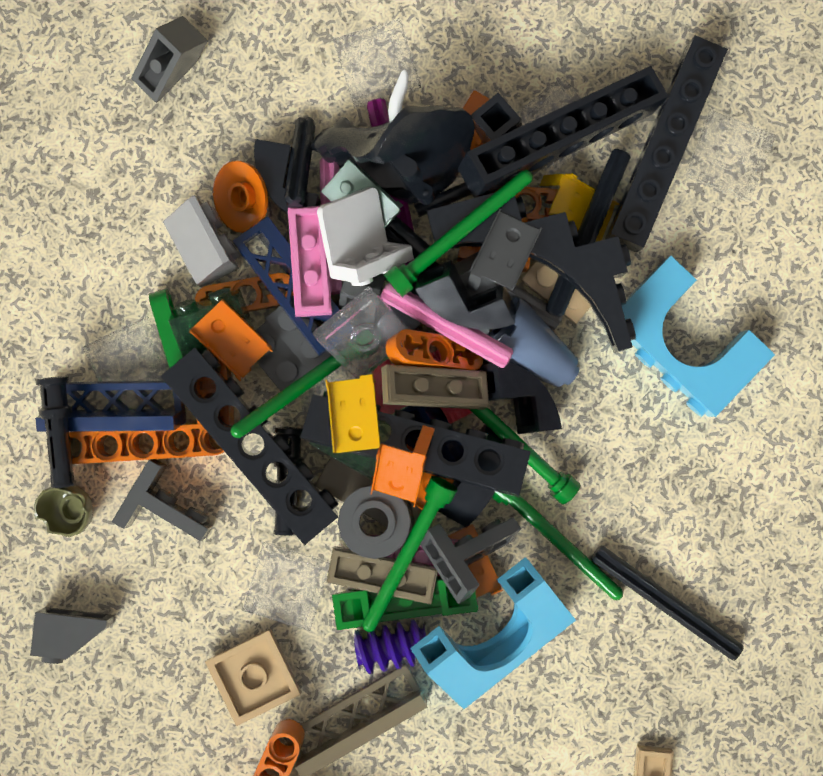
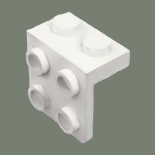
(356, 238)

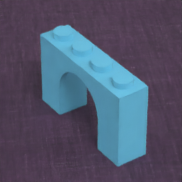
(708, 386)
(473, 670)

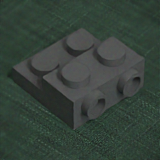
(291, 351)

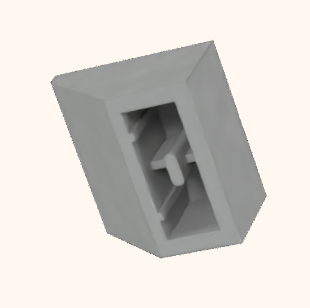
(200, 243)

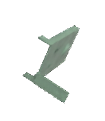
(352, 179)

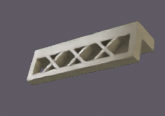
(364, 731)

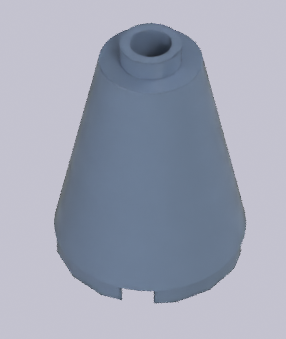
(537, 347)

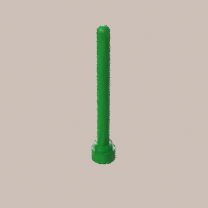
(404, 276)
(284, 397)
(562, 486)
(438, 495)
(561, 543)

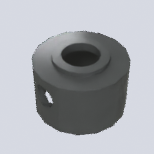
(399, 523)

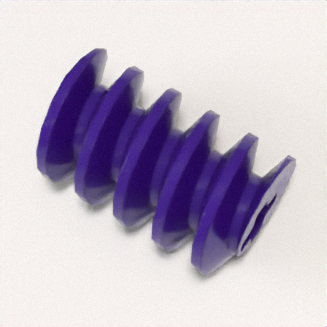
(387, 647)

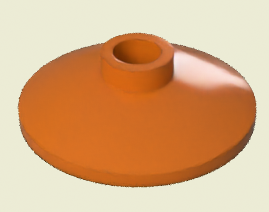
(240, 196)

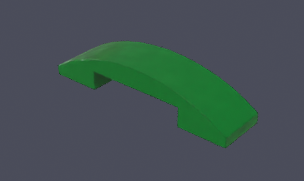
(353, 605)

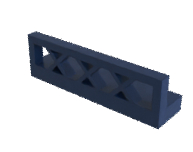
(281, 252)
(122, 418)

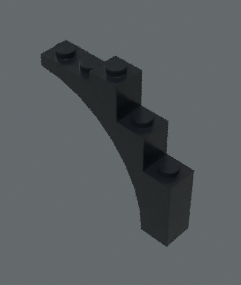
(587, 267)

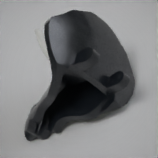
(410, 153)

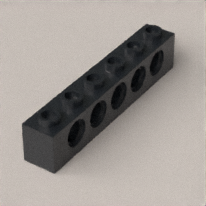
(562, 131)
(666, 143)
(505, 479)
(303, 521)

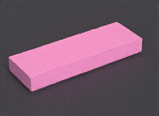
(308, 263)

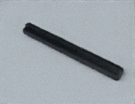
(591, 223)
(667, 603)

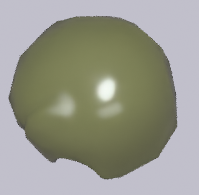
(64, 510)

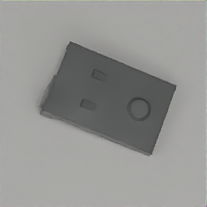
(503, 252)

